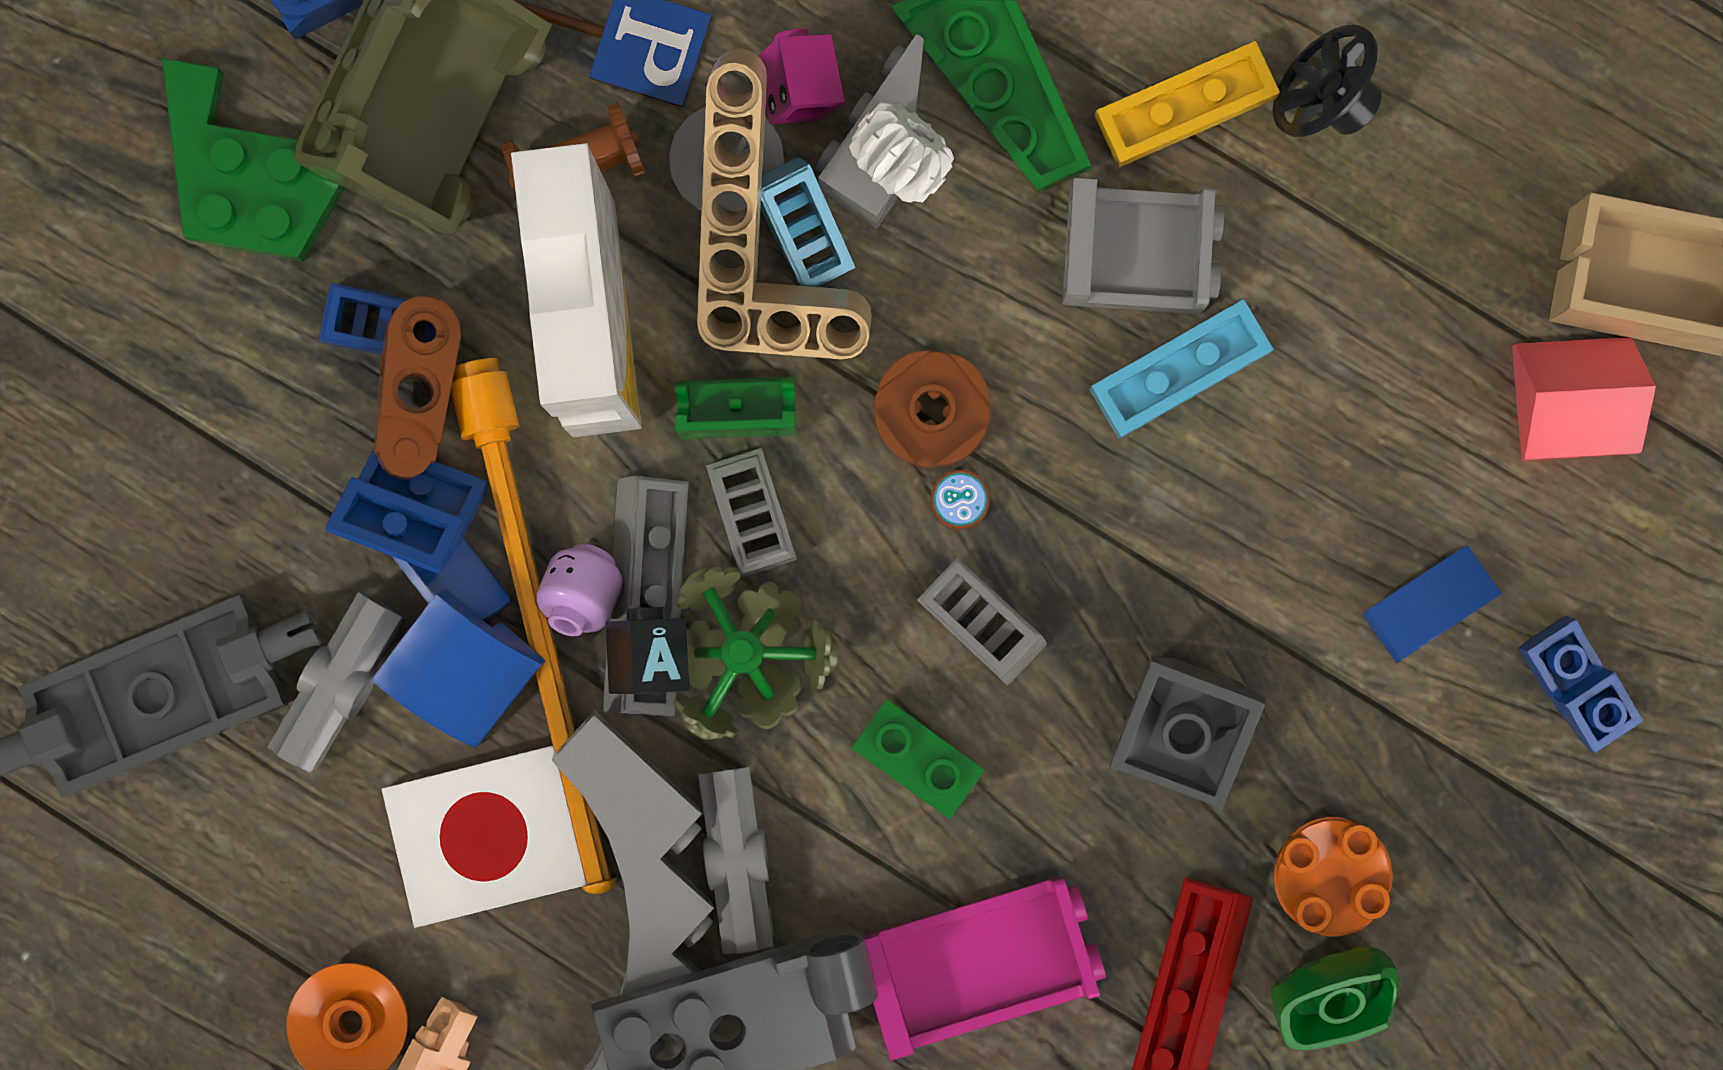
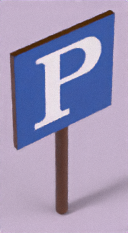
(644, 46)

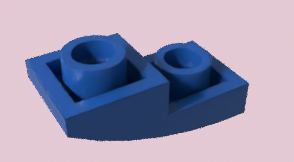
(1431, 603)
(1579, 685)

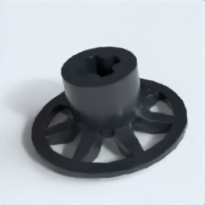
(1337, 91)

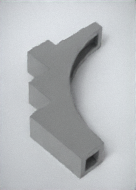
(643, 820)

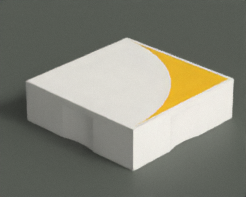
(576, 291)

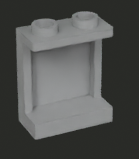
(1141, 249)

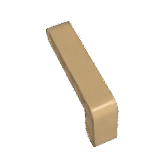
(740, 233)

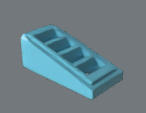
(780, 179)

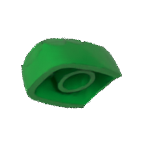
(1336, 998)

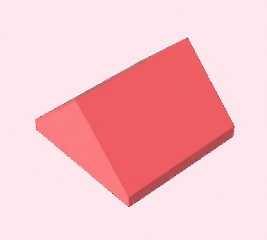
(1581, 398)

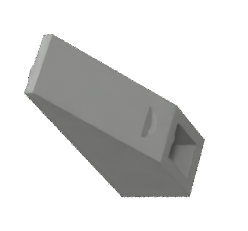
(840, 174)

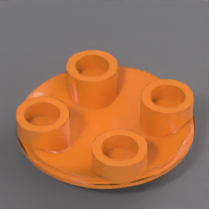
(1333, 876)

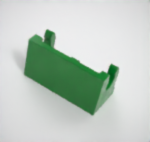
(735, 408)

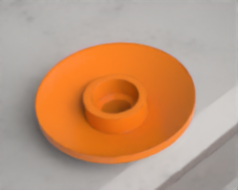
(317, 1015)

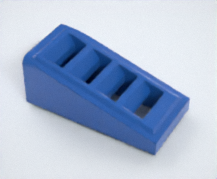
(333, 311)

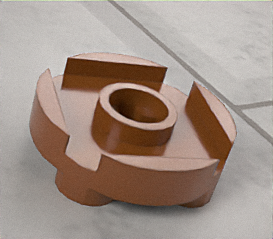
(937, 375)

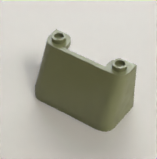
(414, 100)

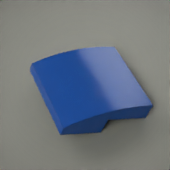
(409, 518)
(458, 670)

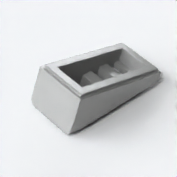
(767, 557)
(1020, 654)

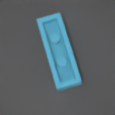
(1181, 369)

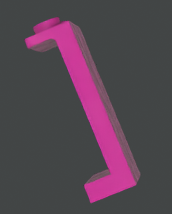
(981, 964)

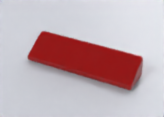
(1193, 978)

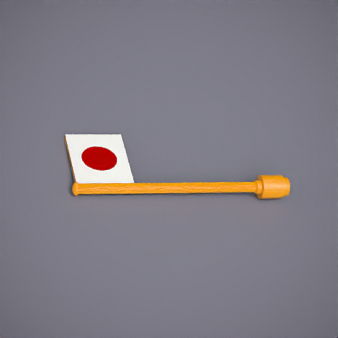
(514, 821)

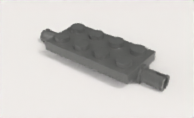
(154, 695)

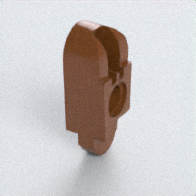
(407, 435)

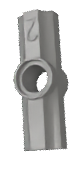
(336, 683)
(736, 861)

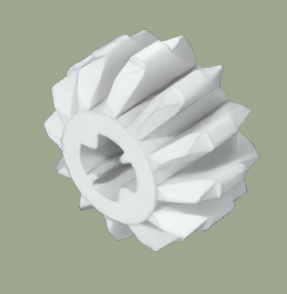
(901, 152)

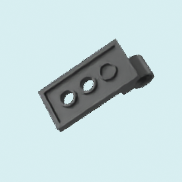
(788, 1001)

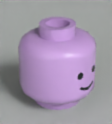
(579, 590)

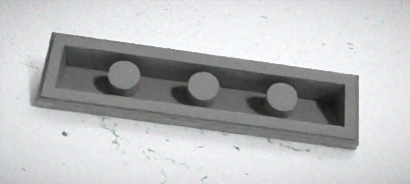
(651, 561)

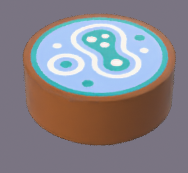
(960, 500)

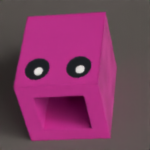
(801, 77)

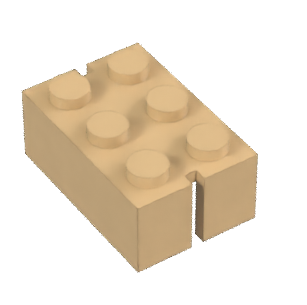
(1642, 273)

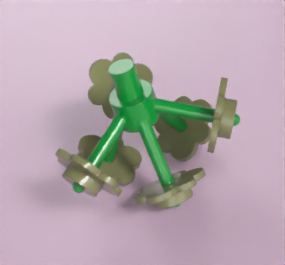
(766, 620)

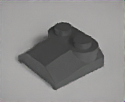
(1188, 730)

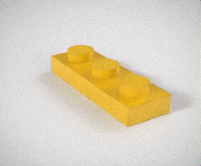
(1186, 104)

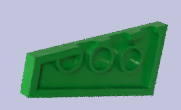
(1003, 79)

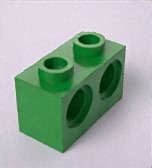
(918, 759)

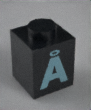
(647, 653)

